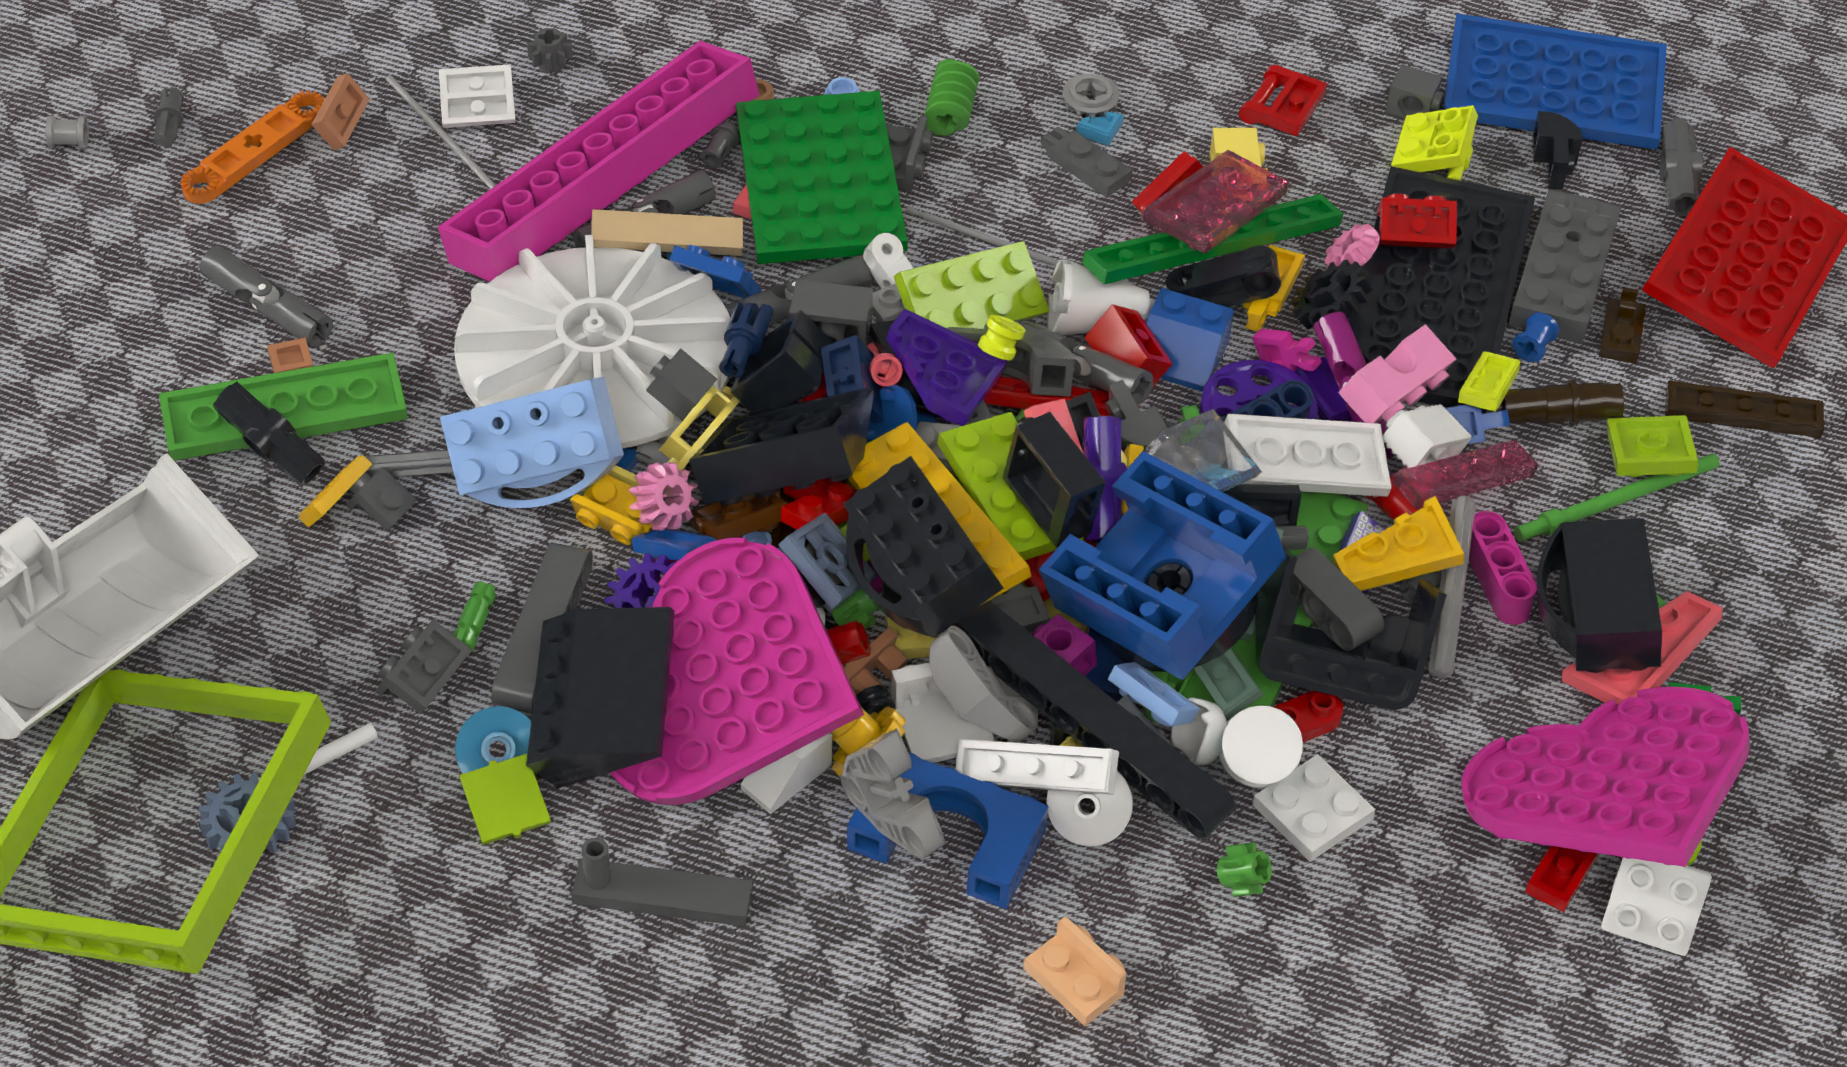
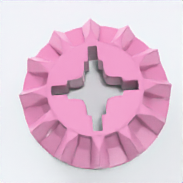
(1353, 245)

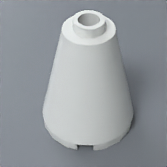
(1083, 299)

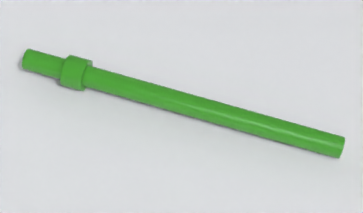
(1551, 519)

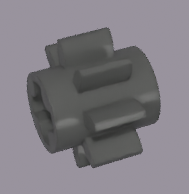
(549, 50)

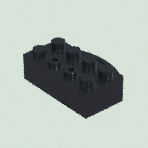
(916, 552)
(1602, 595)

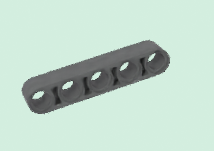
(553, 593)

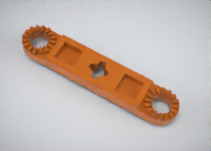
(236, 160)

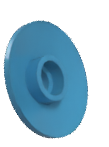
(491, 726)

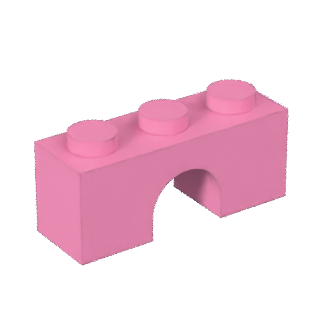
(1386, 384)

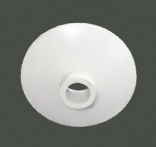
(1094, 828)

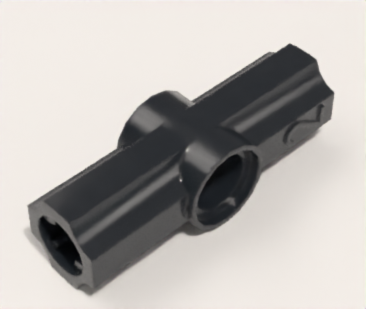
(268, 434)

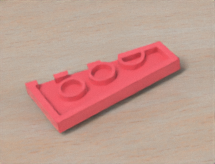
(1684, 625)

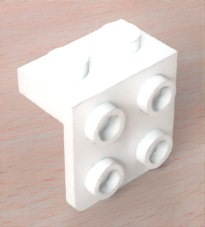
(931, 722)

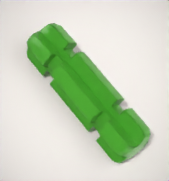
(475, 613)

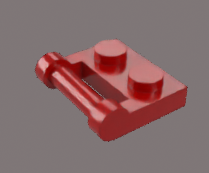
(1293, 104)

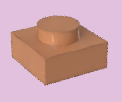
(289, 355)

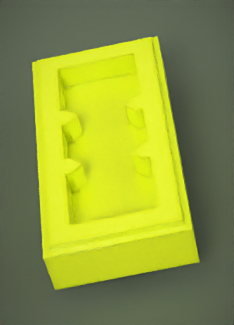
(1489, 381)

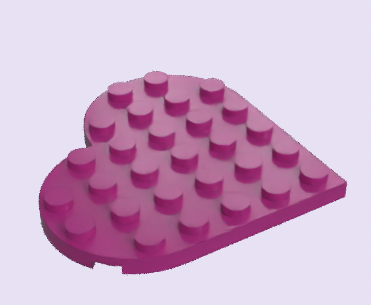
(744, 672)
(1619, 784)

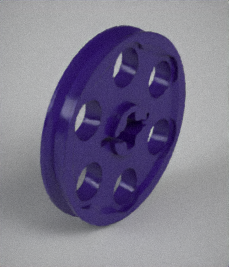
(1239, 377)

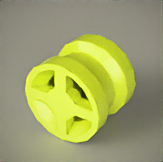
(1001, 337)

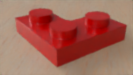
(815, 500)

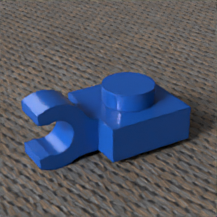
(1476, 422)

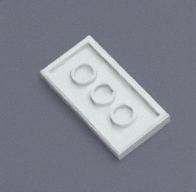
(1315, 453)

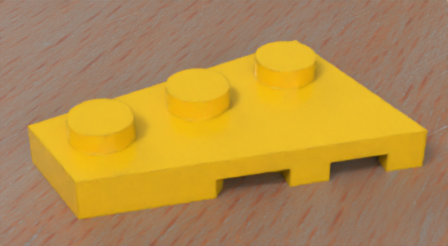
(1406, 550)

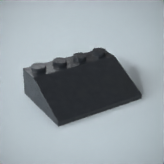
(784, 448)
(600, 692)

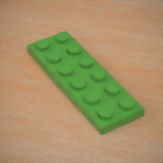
(310, 398)

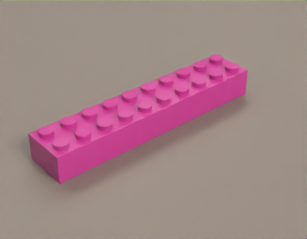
(599, 160)

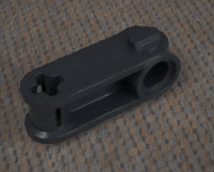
(1230, 278)

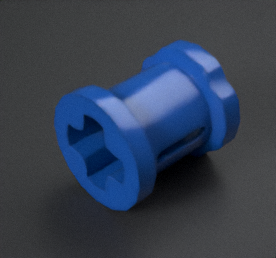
(1538, 333)

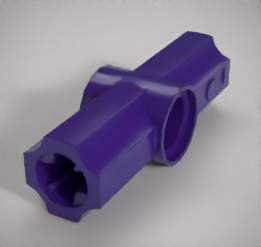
(1103, 451)

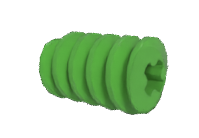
(951, 97)

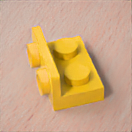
(608, 506)

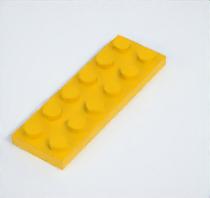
(991, 544)

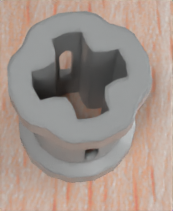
(67, 132)

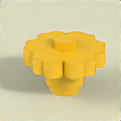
(862, 731)

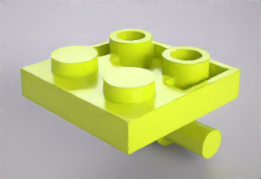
(1437, 141)

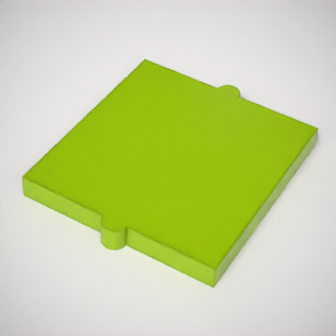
(504, 799)

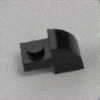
(1558, 144)

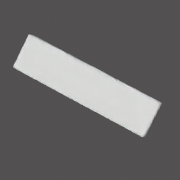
(1039, 766)

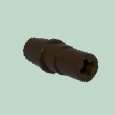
(1565, 403)

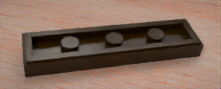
(1745, 409)

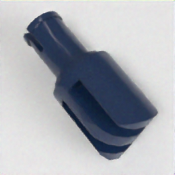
(744, 336)

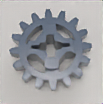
(227, 806)

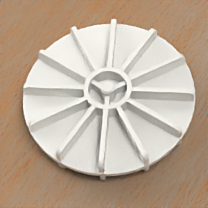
(587, 319)

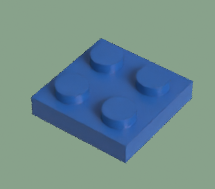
(726, 275)

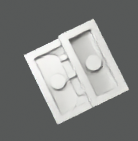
(476, 96)

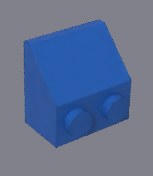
(1192, 336)

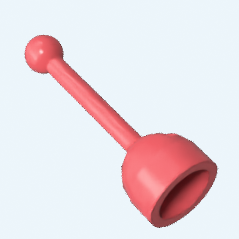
(884, 364)

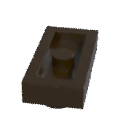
(1622, 327)

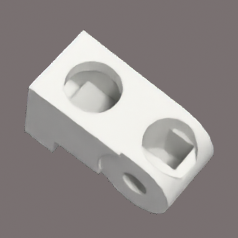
(885, 259)

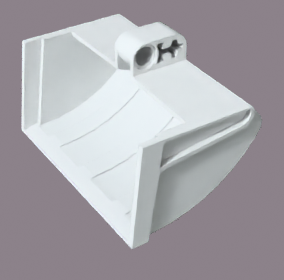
(105, 589)

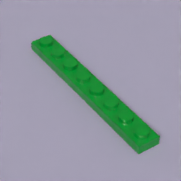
(1164, 251)

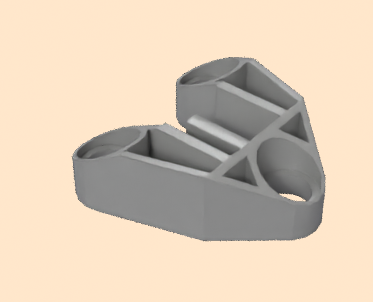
(976, 690)
(881, 795)

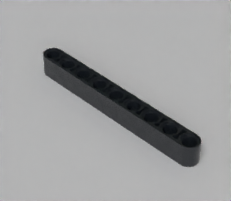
(1098, 721)

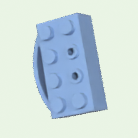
(534, 443)

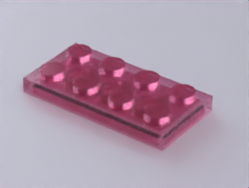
(1215, 201)

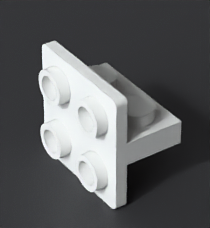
(1656, 903)

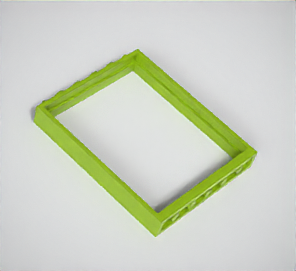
(141, 944)

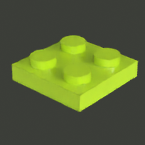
(1652, 446)

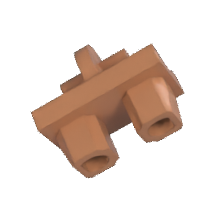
(883, 656)

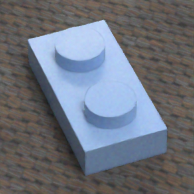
(1143, 687)

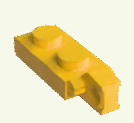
(1289, 267)

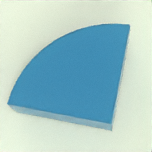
(1101, 128)

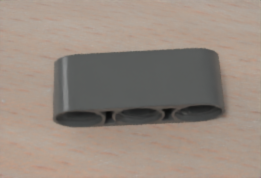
(1334, 601)

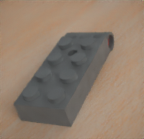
(1566, 262)

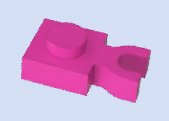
(1281, 349)

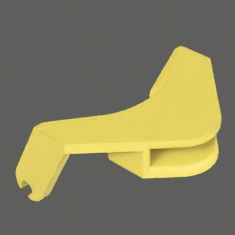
(675, 448)

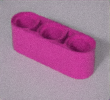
(1501, 568)

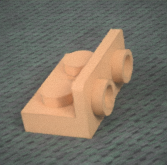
(1077, 972)

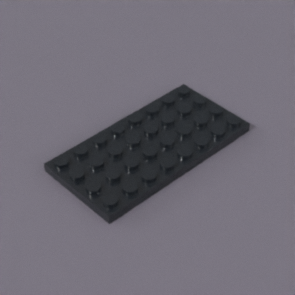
(1454, 291)

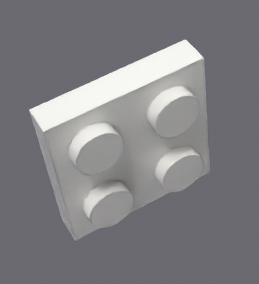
(1314, 807)

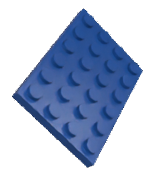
(1595, 80)

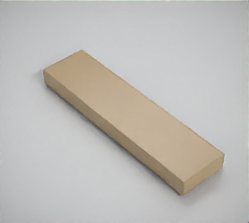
(640, 229)

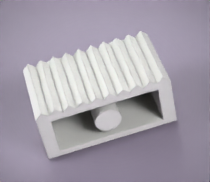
(1425, 435)

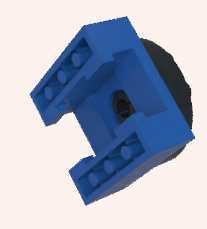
(1172, 574)

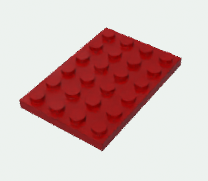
(1750, 257)

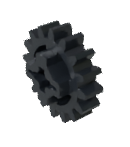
(1332, 291)

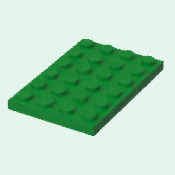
(818, 175)

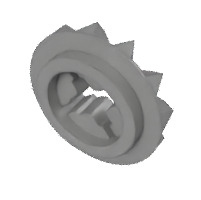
(1103, 91)

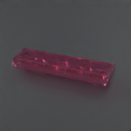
(1465, 473)

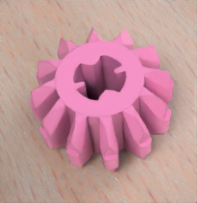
(650, 496)

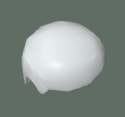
(1203, 736)

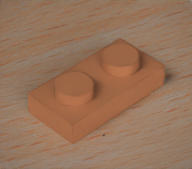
(340, 111)

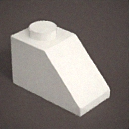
(790, 774)

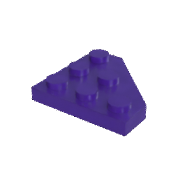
(944, 366)

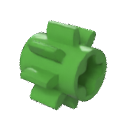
(857, 608)
(1244, 869)

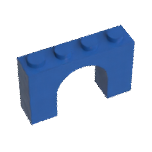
(1009, 822)

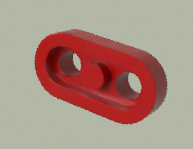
(1311, 718)

